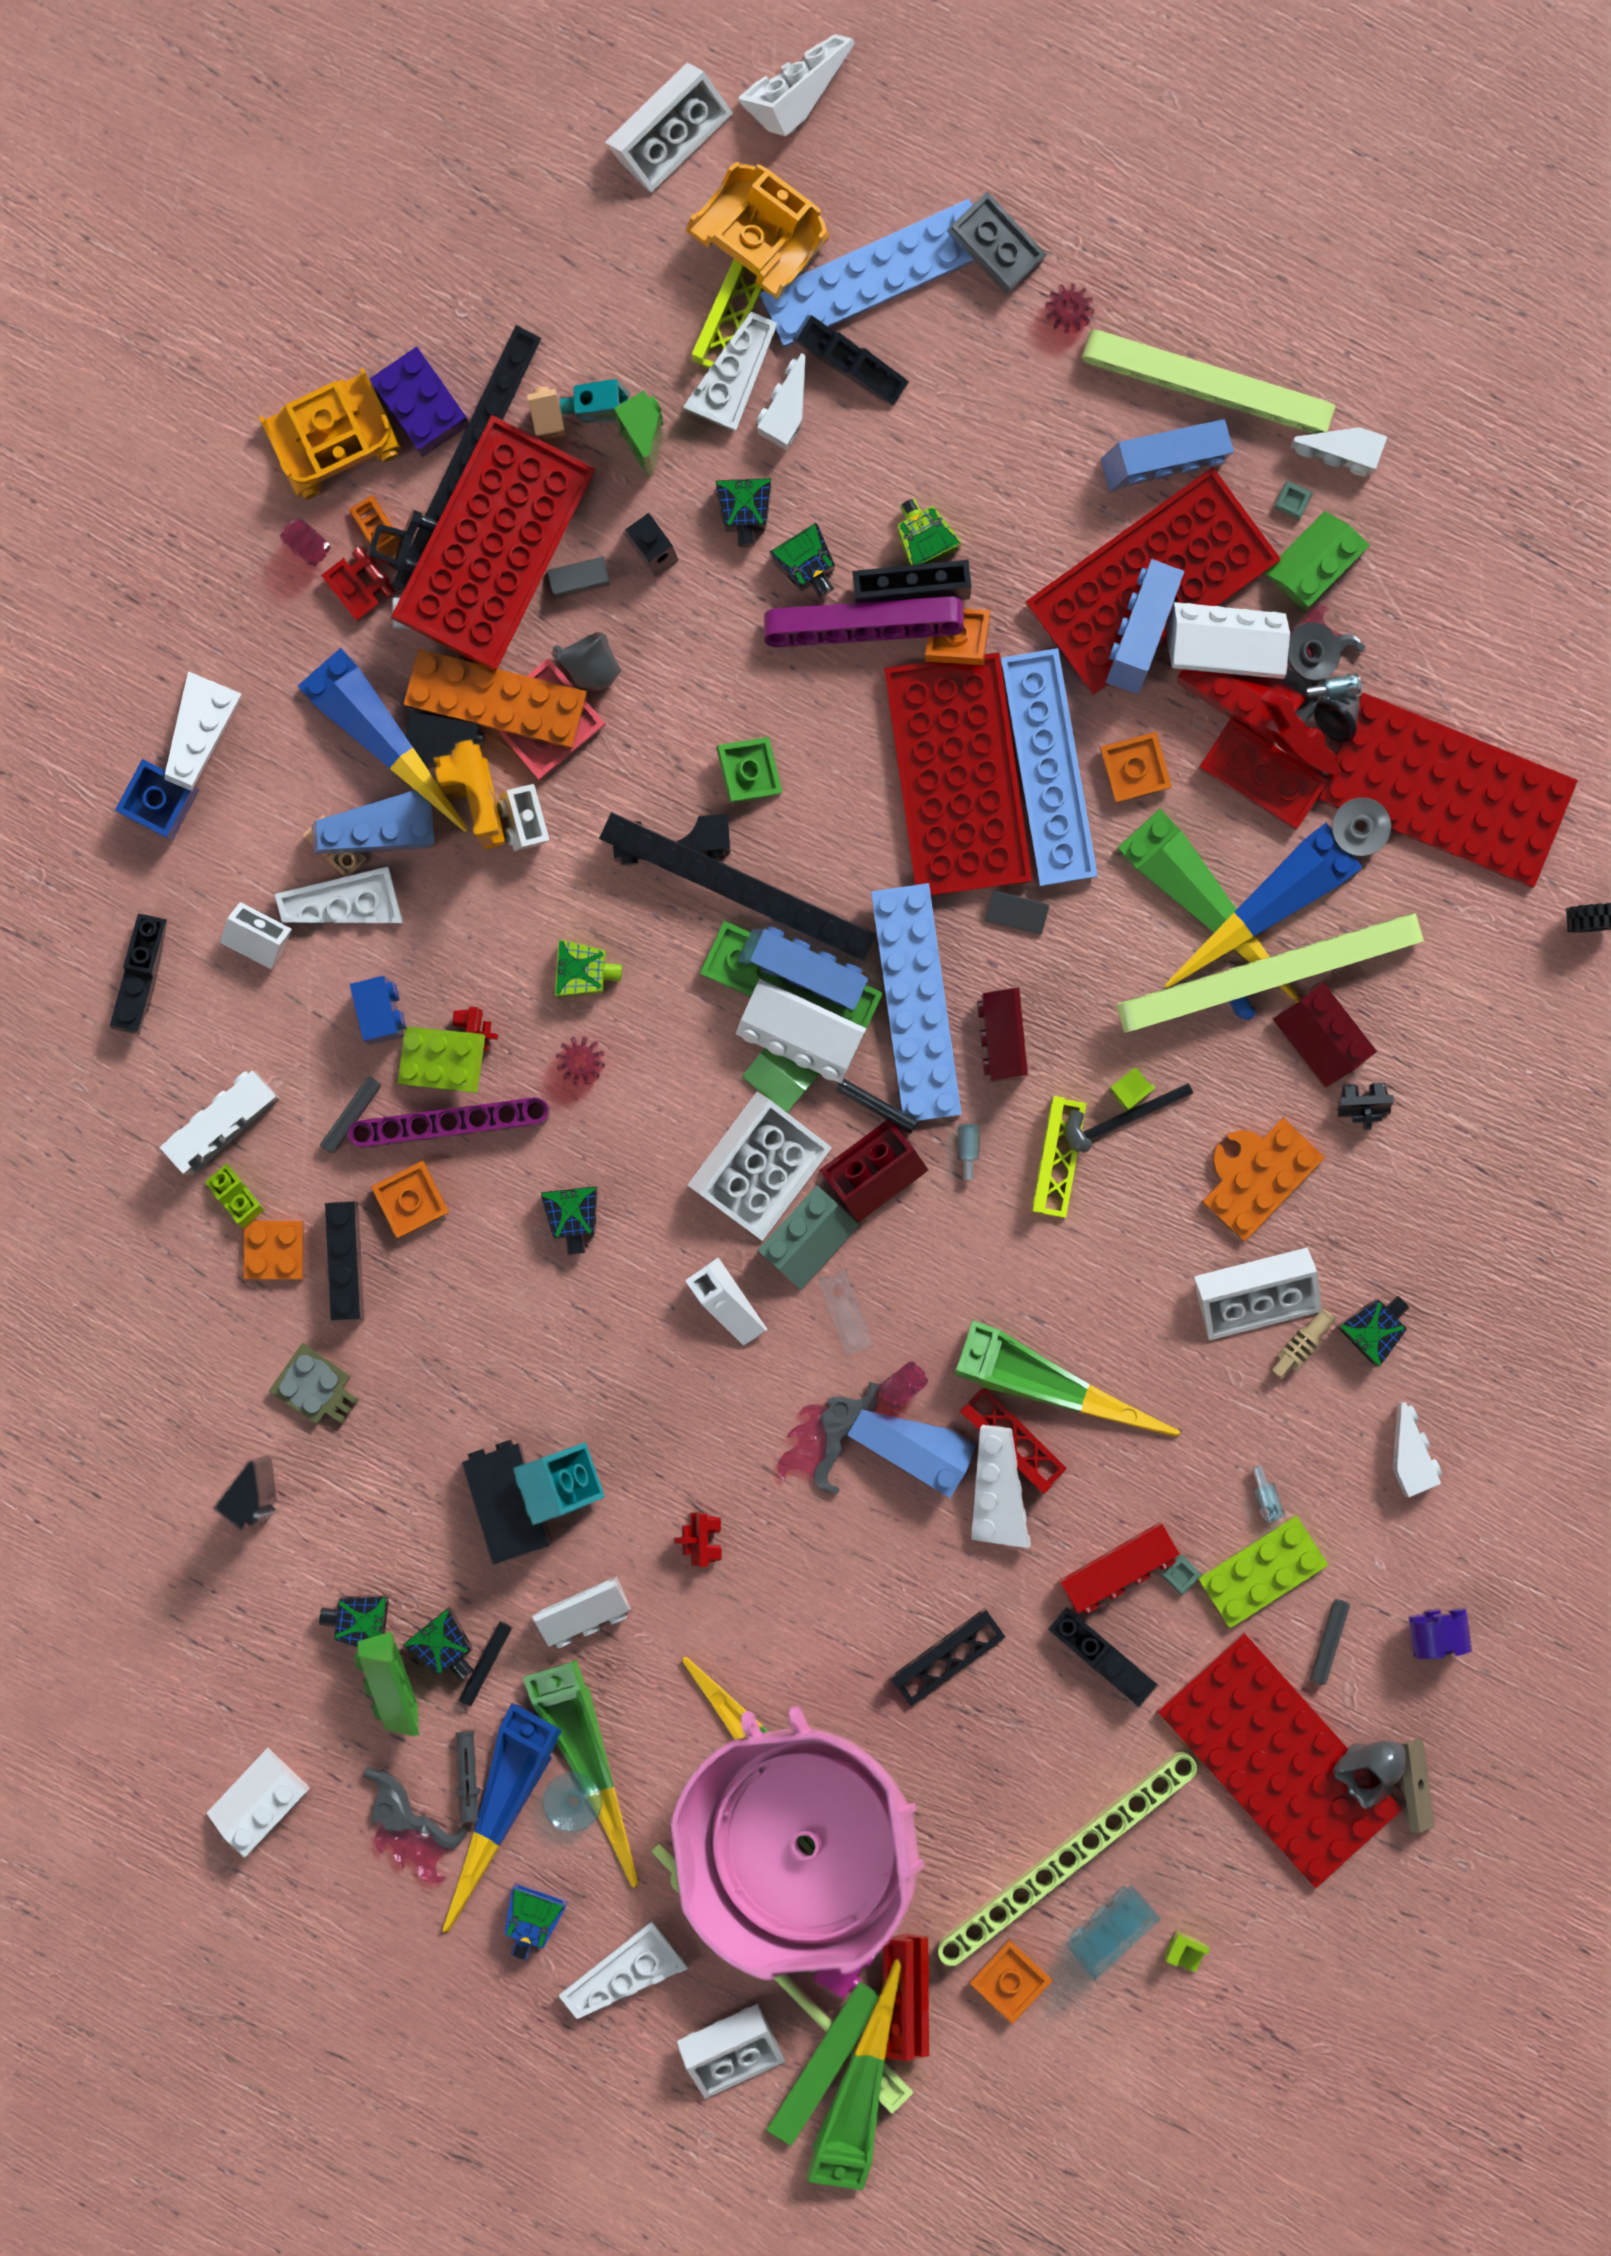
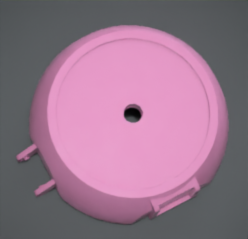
(741, 1860)

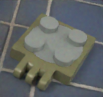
(313, 1386)

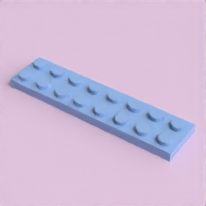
(870, 275)
(1048, 767)
(916, 1002)

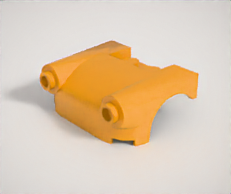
(761, 226)
(330, 433)
(469, 776)

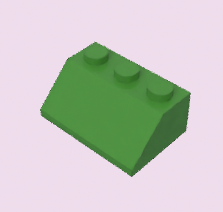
(640, 426)
(1317, 560)
(388, 1684)

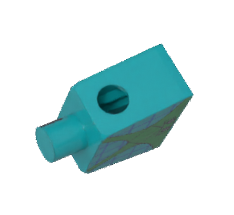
(595, 401)

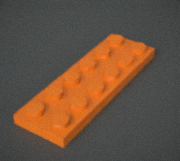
(495, 699)

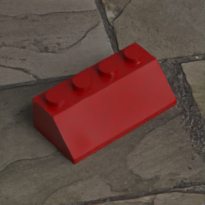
(1239, 696)

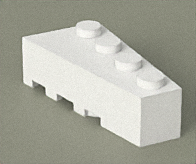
(219, 1123)

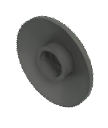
(1323, 648)

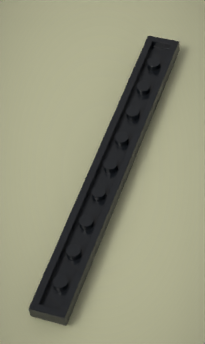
(494, 401)
(737, 885)

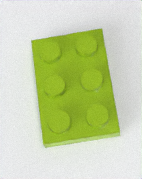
(441, 1059)

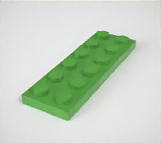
(724, 968)

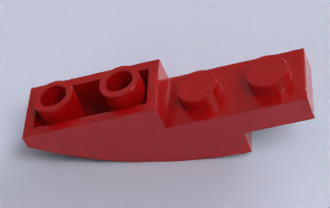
(1295, 738)

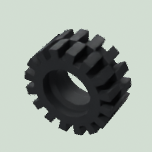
(1589, 918)

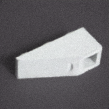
(784, 416)
(1348, 447)
(726, 1301)
(1411, 1460)

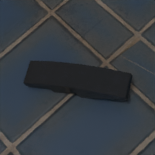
(850, 360)

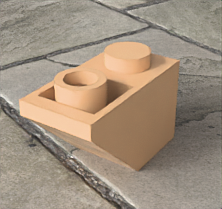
(546, 414)

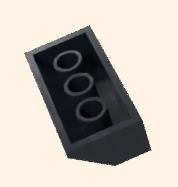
(250, 1495)

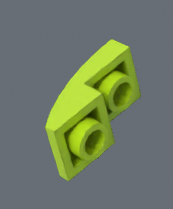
(234, 1195)

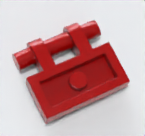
(350, 588)

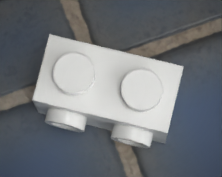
(523, 817)
(255, 935)

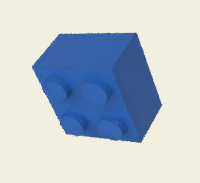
(155, 802)
(377, 1010)

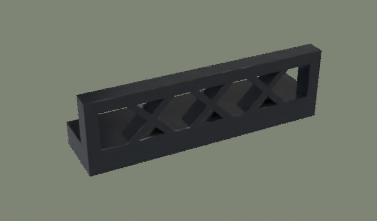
(942, 1647)

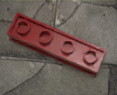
(1119, 1568)
(910, 2014)

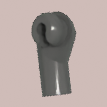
(1074, 1134)

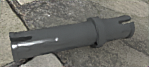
(469, 1812)

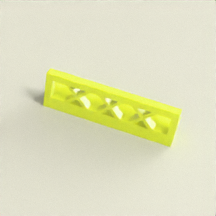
(719, 310)
(1047, 1159)

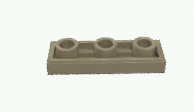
(1416, 1788)

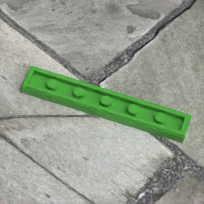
(824, 2064)

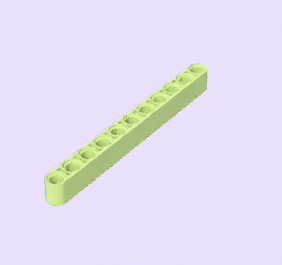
(1269, 972)
(1059, 1871)

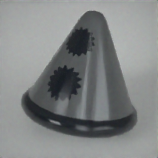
(1338, 717)

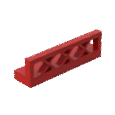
(1023, 1466)

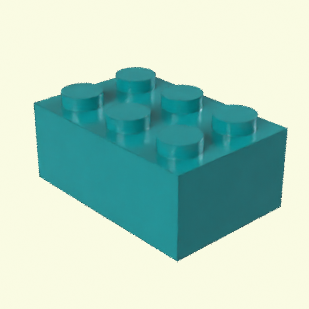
(558, 1483)

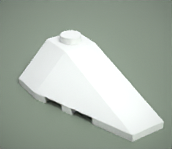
(791, 95)

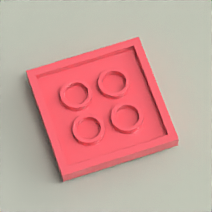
(543, 756)

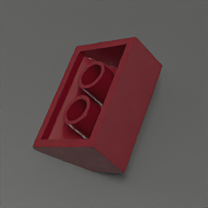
(1324, 1034)
(1003, 1035)
(874, 1170)

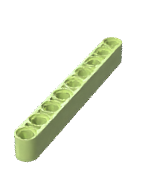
(1208, 382)

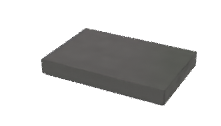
(996, 242)

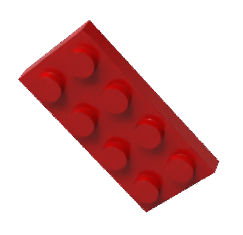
(1263, 774)

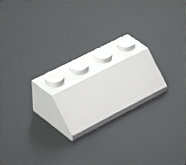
(669, 126)
(1228, 640)
(800, 1031)
(1258, 1293)

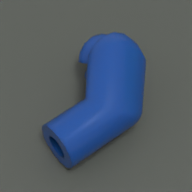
(1243, 1008)

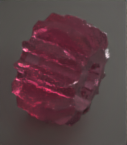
(1080, 307)
(305, 542)
(590, 1059)
(903, 1384)

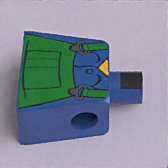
(531, 1919)

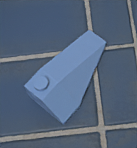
(923, 1450)

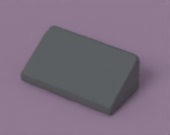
(578, 577)
(1017, 912)

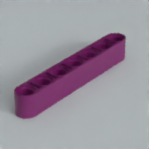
(863, 622)
(434, 1119)

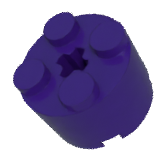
(1440, 1634)

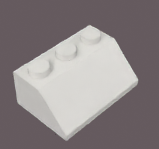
(582, 1613)
(257, 1802)
(730, 2051)

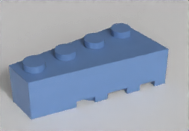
(1144, 626)
(803, 967)

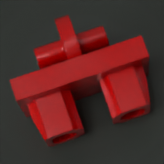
(472, 1021)
(695, 1539)

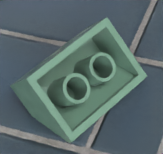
(808, 1237)

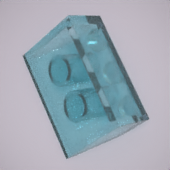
(1112, 1930)

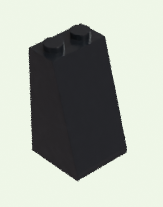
(501, 1503)

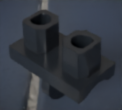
(1365, 1108)

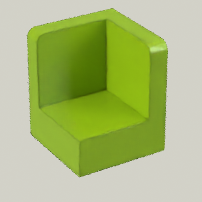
(1131, 1089)
(1185, 1951)

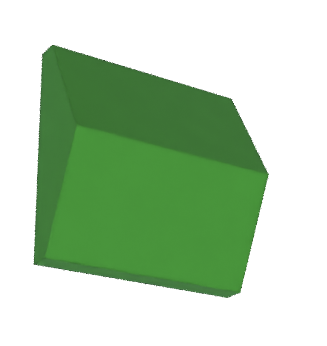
(749, 770)
(779, 1078)

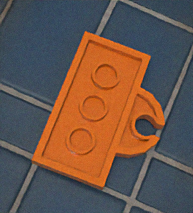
(1259, 1175)

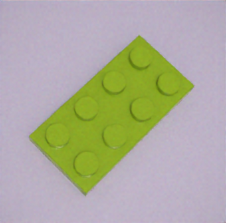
(1262, 1571)

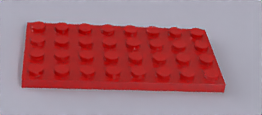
(1194, 531)
(493, 543)
(958, 775)
(1452, 790)
(1276, 1759)

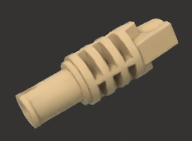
(1302, 1344)

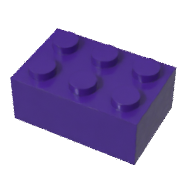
(419, 401)

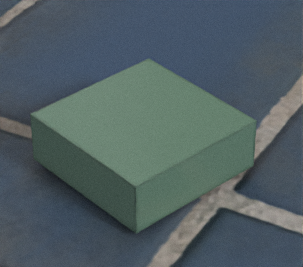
(1293, 500)
(1181, 1574)

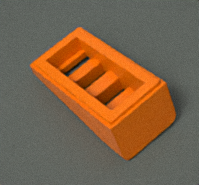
(386, 543)

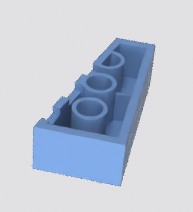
(1166, 454)
(385, 825)

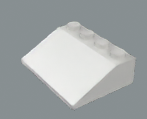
(759, 1166)

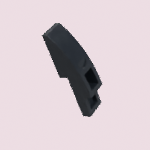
(139, 974)
(1103, 1657)

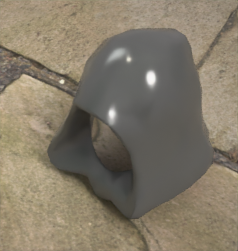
(589, 662)
(1384, 1758)

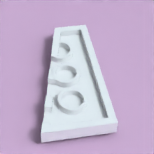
(729, 381)
(199, 726)
(350, 899)
(998, 1499)
(629, 1968)

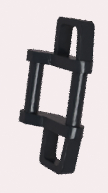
(400, 562)

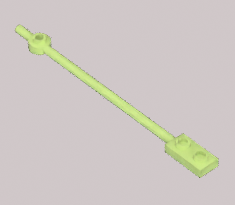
(893, 2088)

